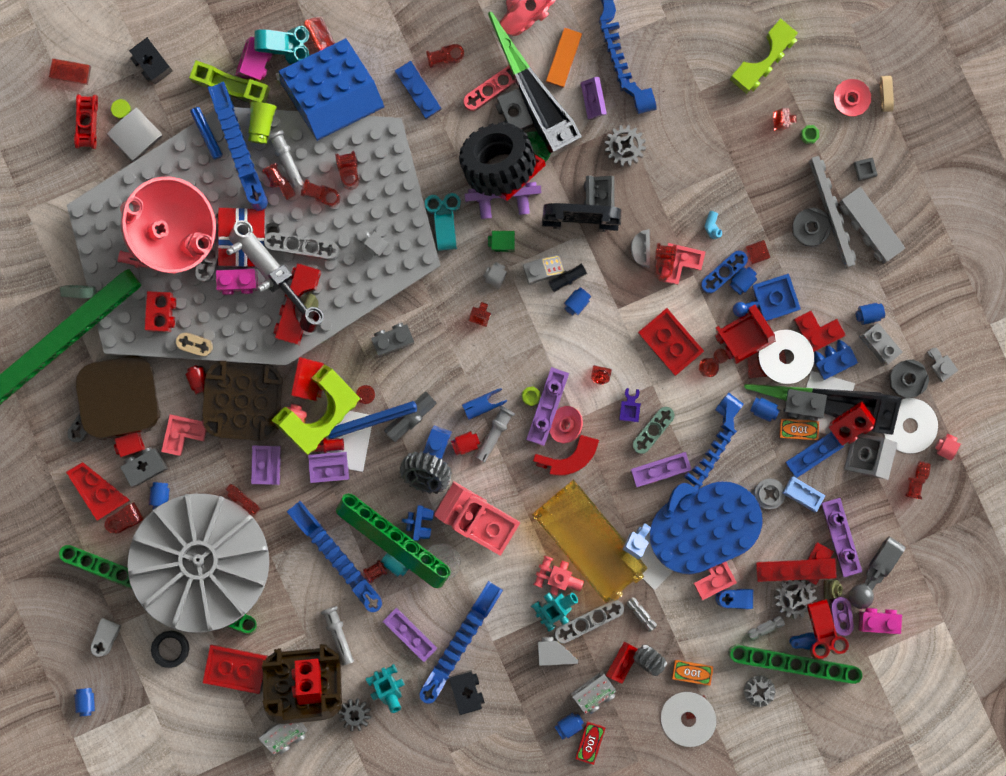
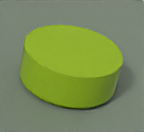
(120, 108)
(531, 396)

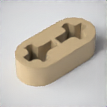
(886, 94)
(192, 348)

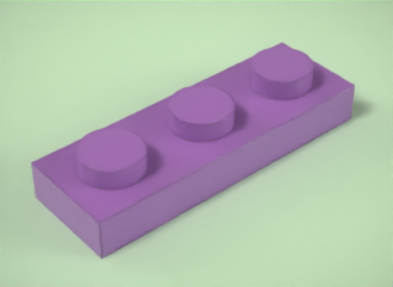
(660, 469)
(410, 634)

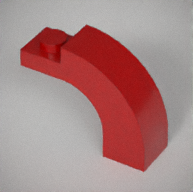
(580, 458)

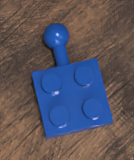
(773, 298)

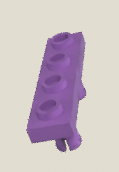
(521, 195)
(547, 406)
(841, 537)

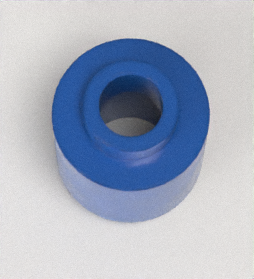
(743, 280)
(577, 301)
(870, 313)
(764, 409)
(158, 494)
(84, 701)
(569, 725)

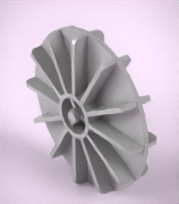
(198, 563)

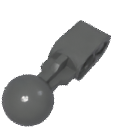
(881, 565)

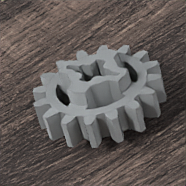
(632, 150)
(799, 588)

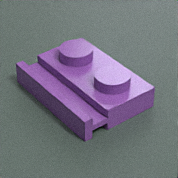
(266, 465)
(328, 467)

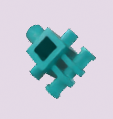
(554, 609)
(387, 687)

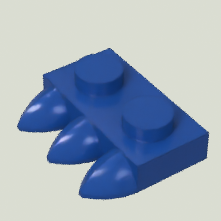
(834, 361)

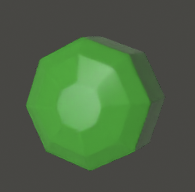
(810, 134)

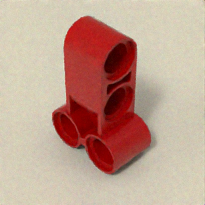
(824, 629)

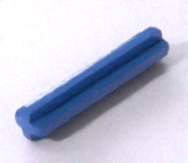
(206, 133)

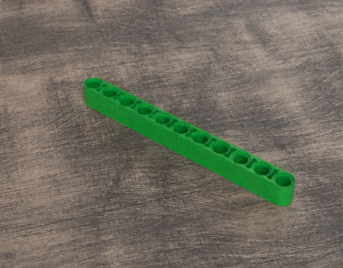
(67, 333)
(115, 569)

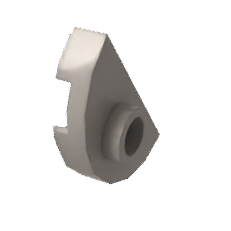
(641, 248)

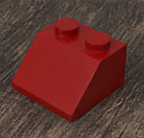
(303, 385)

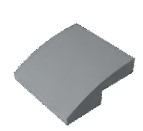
(134, 134)

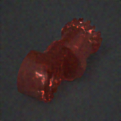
(444, 55)
(276, 179)
(319, 193)
(916, 483)

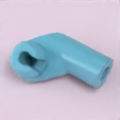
(710, 226)

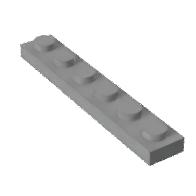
(830, 204)

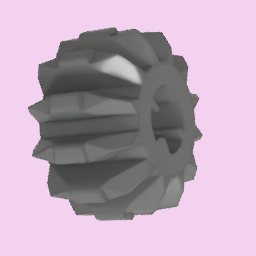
(650, 660)
(347, 714)

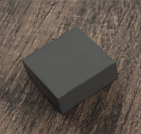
(865, 169)

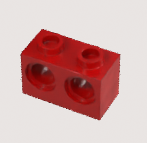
(153, 312)
(849, 420)
(309, 681)

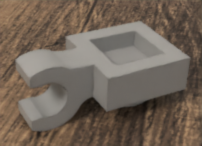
(942, 366)

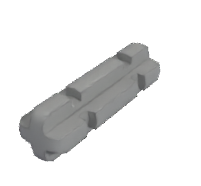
(642, 615)
(766, 628)

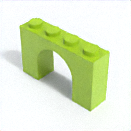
(340, 401)

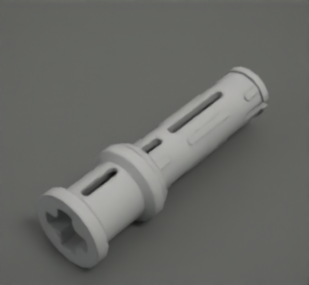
(282, 151)
(498, 425)
(335, 626)

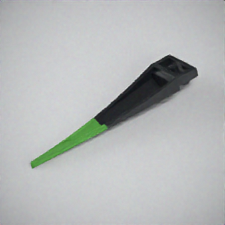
(547, 114)
(882, 406)

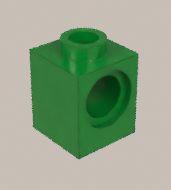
(502, 241)

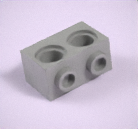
(881, 344)

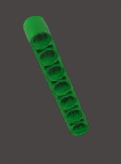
(393, 541)
(804, 667)

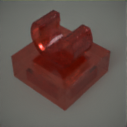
(783, 119)
(480, 315)

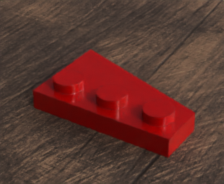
(96, 491)

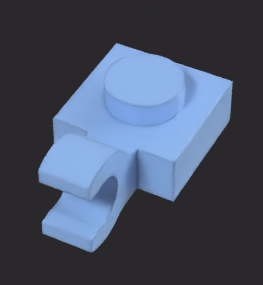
(635, 543)

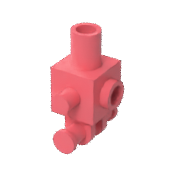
(559, 577)

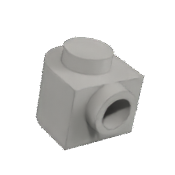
(374, 243)
(495, 275)

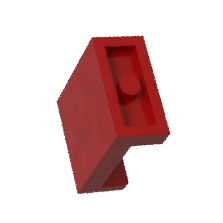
(745, 335)

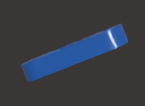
(731, 259)

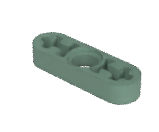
(77, 291)
(658, 415)

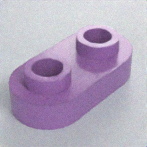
(842, 615)

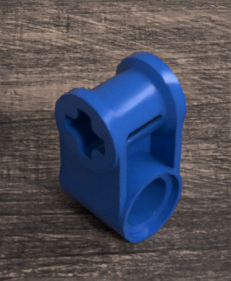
(737, 598)

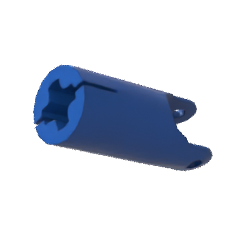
(481, 405)
(805, 641)

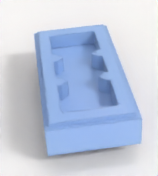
(803, 494)

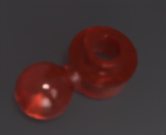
(713, 363)

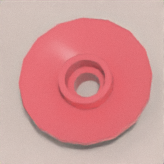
(856, 89)
(559, 428)

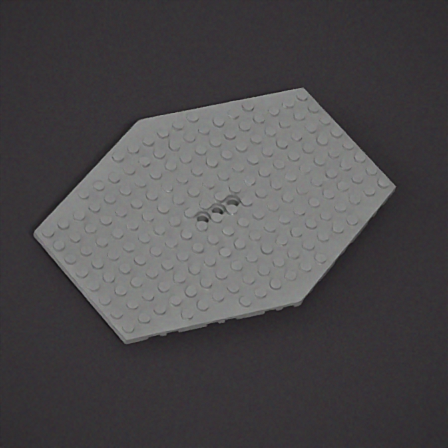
(244, 324)

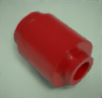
(195, 378)
(465, 443)

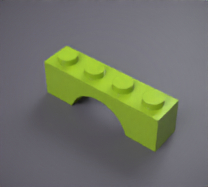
(779, 38)
(243, 89)

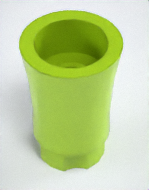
(260, 121)

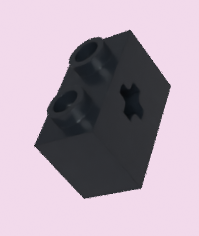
(144, 51)
(464, 703)

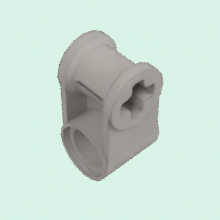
(106, 634)

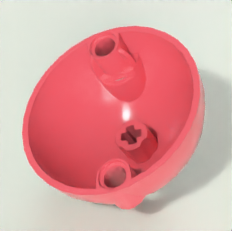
(180, 215)

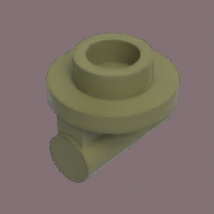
(310, 300)
(832, 589)

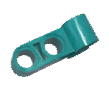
(283, 43)
(444, 221)

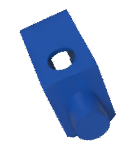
(437, 441)

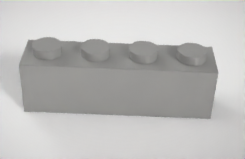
(871, 225)

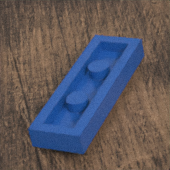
(418, 90)
(813, 455)

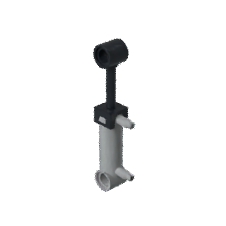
(275, 275)

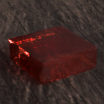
(758, 252)

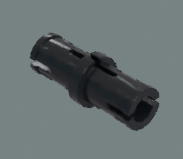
(567, 277)

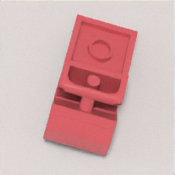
(476, 518)

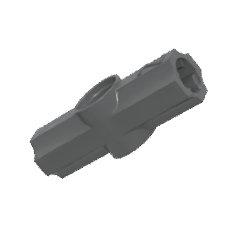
(404, 423)

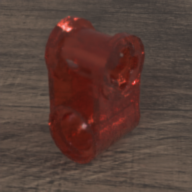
(348, 166)
(664, 257)
(126, 517)

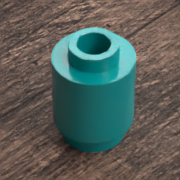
(393, 565)

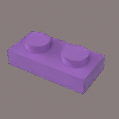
(593, 98)

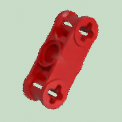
(86, 108)

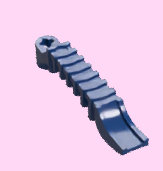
(643, 99)
(237, 146)
(728, 409)
(333, 553)
(458, 644)

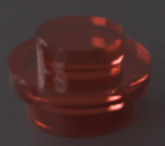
(366, 394)

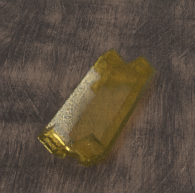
(589, 541)

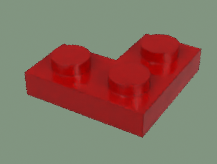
(817, 335)

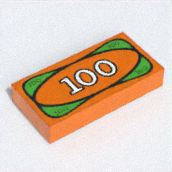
(799, 429)
(692, 672)

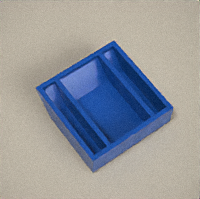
(331, 89)

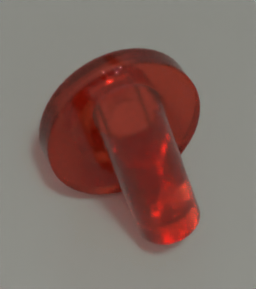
(601, 374)

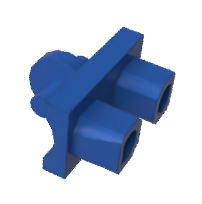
(419, 532)

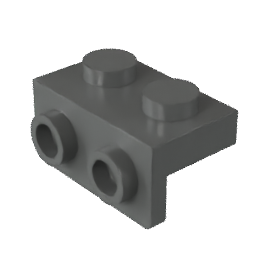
(599, 190)
(805, 404)

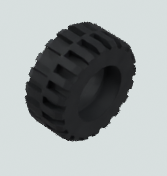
(501, 176)

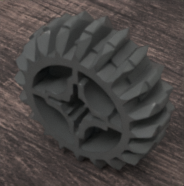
(425, 472)

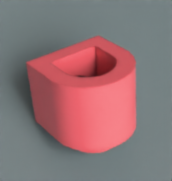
(947, 447)

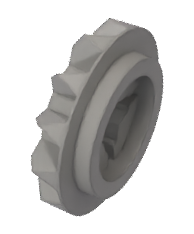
(760, 493)
(751, 688)

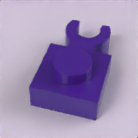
(629, 409)

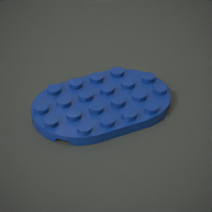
(706, 528)

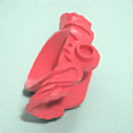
(520, 19)

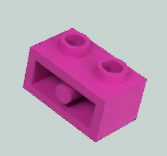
(252, 62)
(237, 280)
(880, 622)

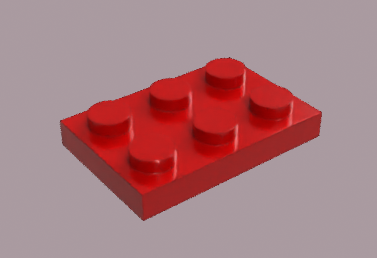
(670, 342)
(234, 669)

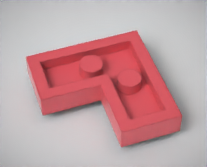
(686, 258)
(177, 430)
(718, 580)

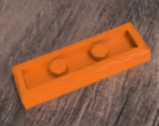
(564, 57)

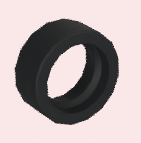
(155, 649)

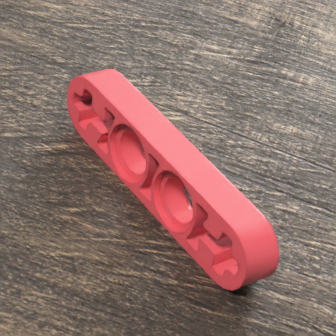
(493, 83)

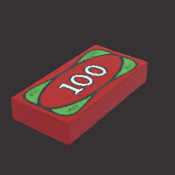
(590, 743)

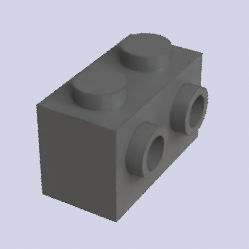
(392, 340)

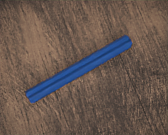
(373, 419)

